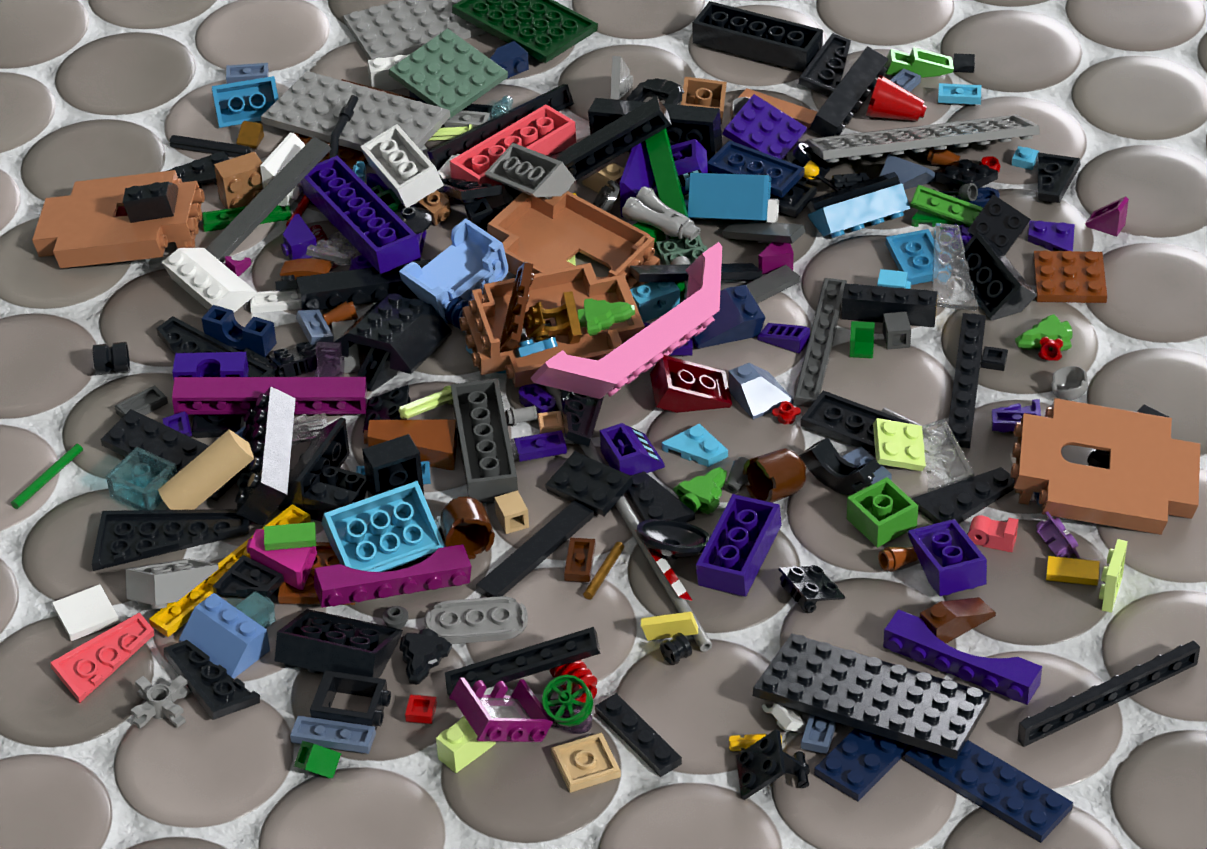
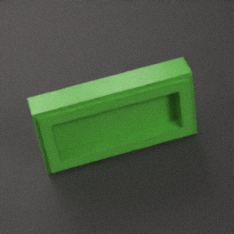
(290, 536)

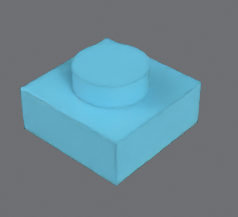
(1025, 158)

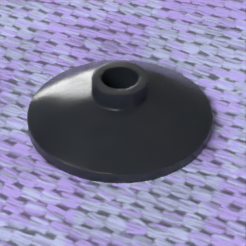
(415, 218)

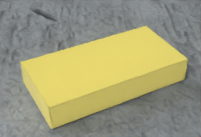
(668, 625)

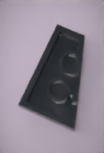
(1055, 176)

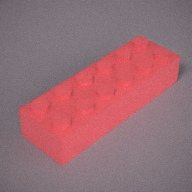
(540, 131)

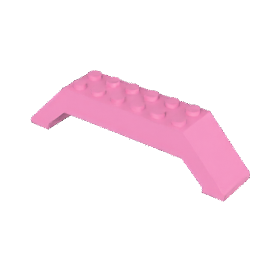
(649, 345)

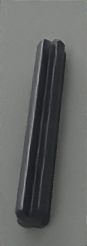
(208, 146)

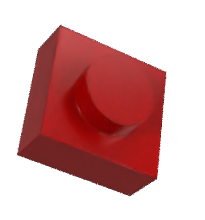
(421, 709)

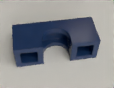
(256, 335)

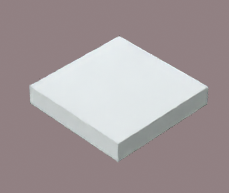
(85, 612)

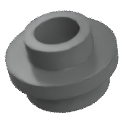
(395, 617)

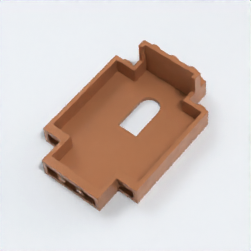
(84, 226)
(559, 227)
(487, 314)
(1145, 476)

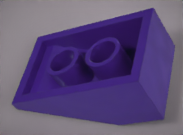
(949, 557)

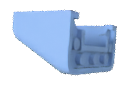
(464, 266)

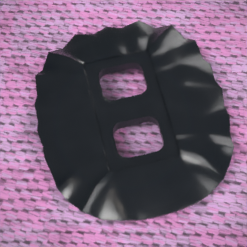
(662, 88)

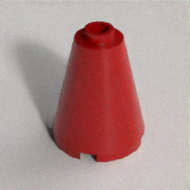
(894, 102)

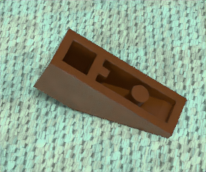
(955, 617)

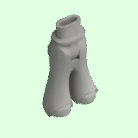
(651, 211)

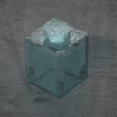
(259, 609)

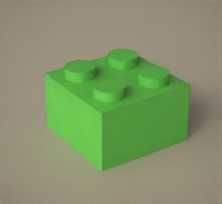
(882, 512)

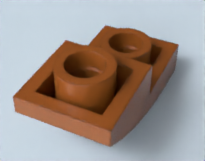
(305, 267)

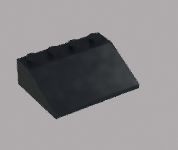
(335, 644)

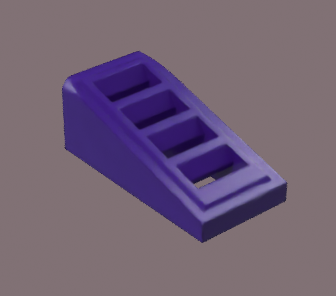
(790, 338)

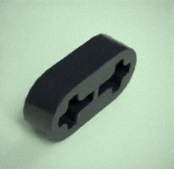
(805, 153)

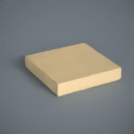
(585, 762)

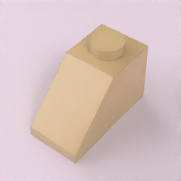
(602, 176)

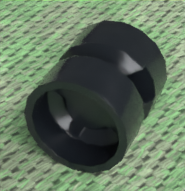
(111, 358)

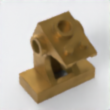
(565, 318)

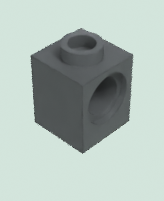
(896, 330)

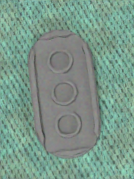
(477, 619)

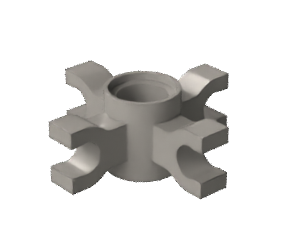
(160, 701)

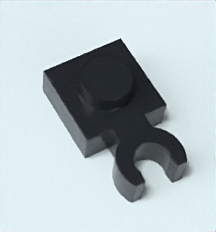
(286, 283)

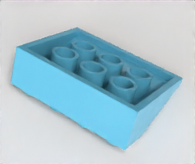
(383, 530)

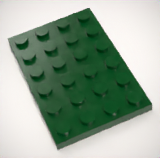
(538, 26)

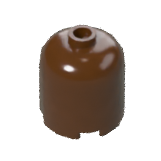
(775, 475)
(468, 524)

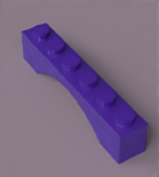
(1006, 676)

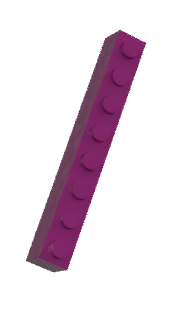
(240, 394)

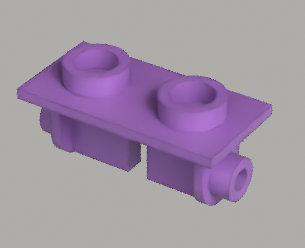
(1053, 529)

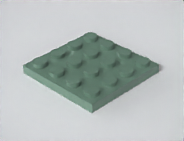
(448, 72)

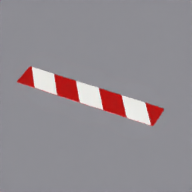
(669, 574)

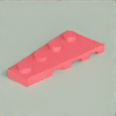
(98, 658)

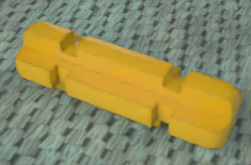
(737, 743)

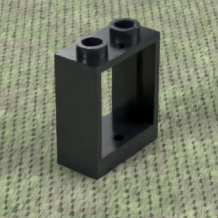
(354, 685)

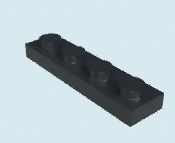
(638, 734)

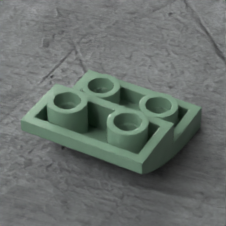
(677, 247)

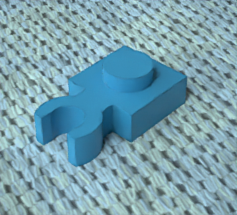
(528, 347)

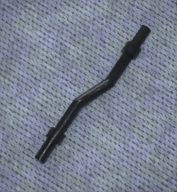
(345, 115)

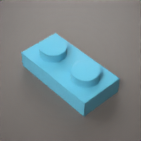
(959, 94)

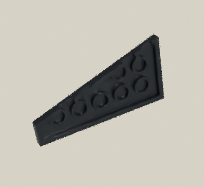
(148, 533)

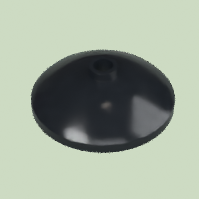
(672, 537)

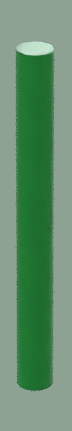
(46, 476)

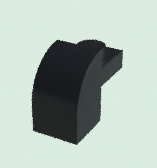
(481, 212)

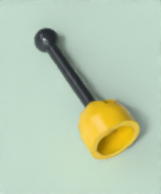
(812, 171)

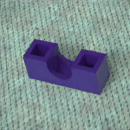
(211, 364)

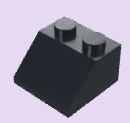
(150, 201)

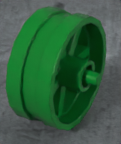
(567, 700)

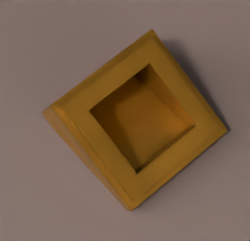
(250, 134)

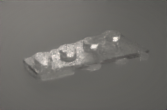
(951, 270)

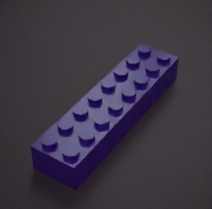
(360, 215)

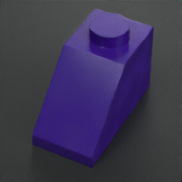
(297, 239)

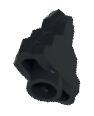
(422, 653)

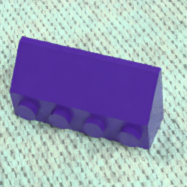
(636, 174)

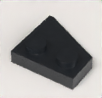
(247, 577)

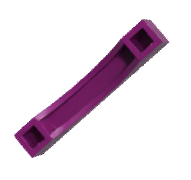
(346, 585)

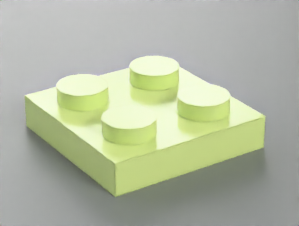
(899, 444)
(1113, 575)

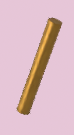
(603, 570)

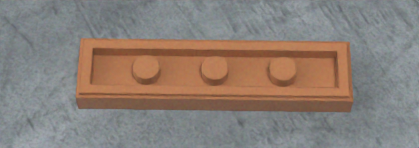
(799, 113)

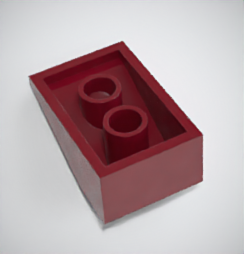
(688, 386)

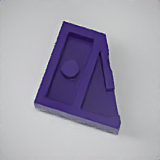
(1052, 235)
(1006, 417)

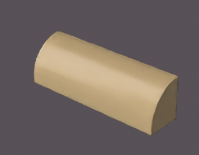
(207, 472)

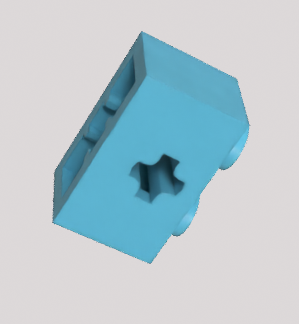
(655, 299)

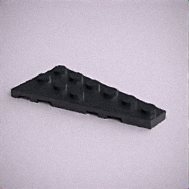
(186, 339)

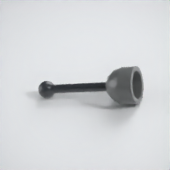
(967, 192)

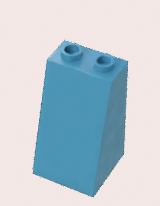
(728, 196)

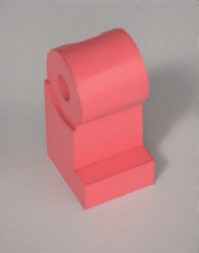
(993, 533)

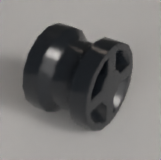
(675, 648)

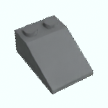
(166, 581)

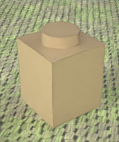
(511, 512)

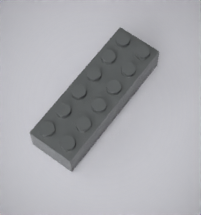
(484, 439)

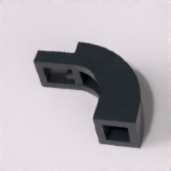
(835, 471)

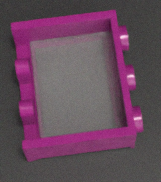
(500, 715)

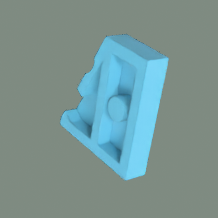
(697, 445)

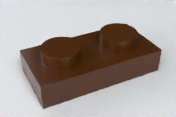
(579, 559)

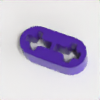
(540, 398)

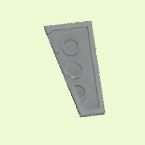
(621, 79)

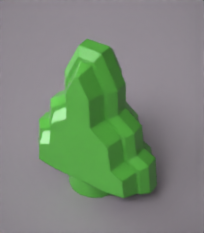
(603, 314)
(1048, 327)
(702, 492)

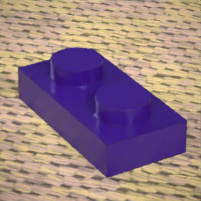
(540, 445)

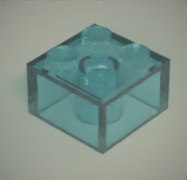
(138, 478)

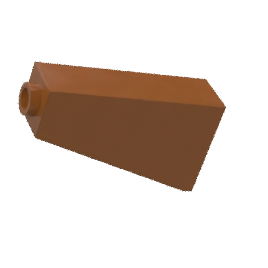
(433, 438)

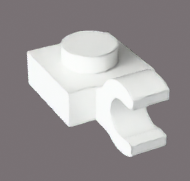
(787, 717)

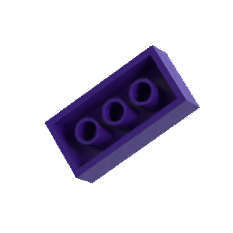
(739, 545)

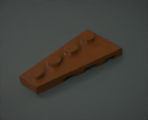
(516, 311)

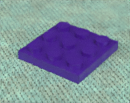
(764, 128)

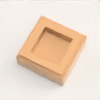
(550, 422)

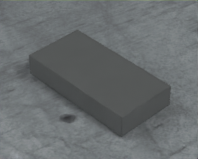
(143, 402)

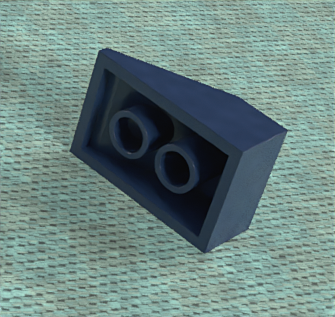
(735, 321)

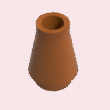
(942, 157)
(343, 312)
(896, 557)

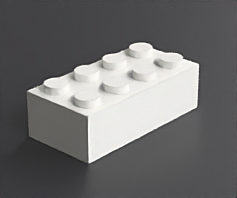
(402, 166)

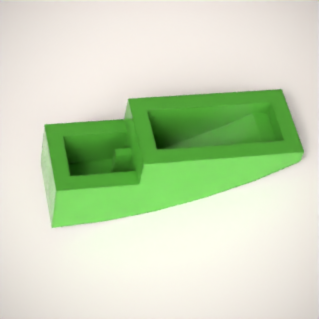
(920, 62)

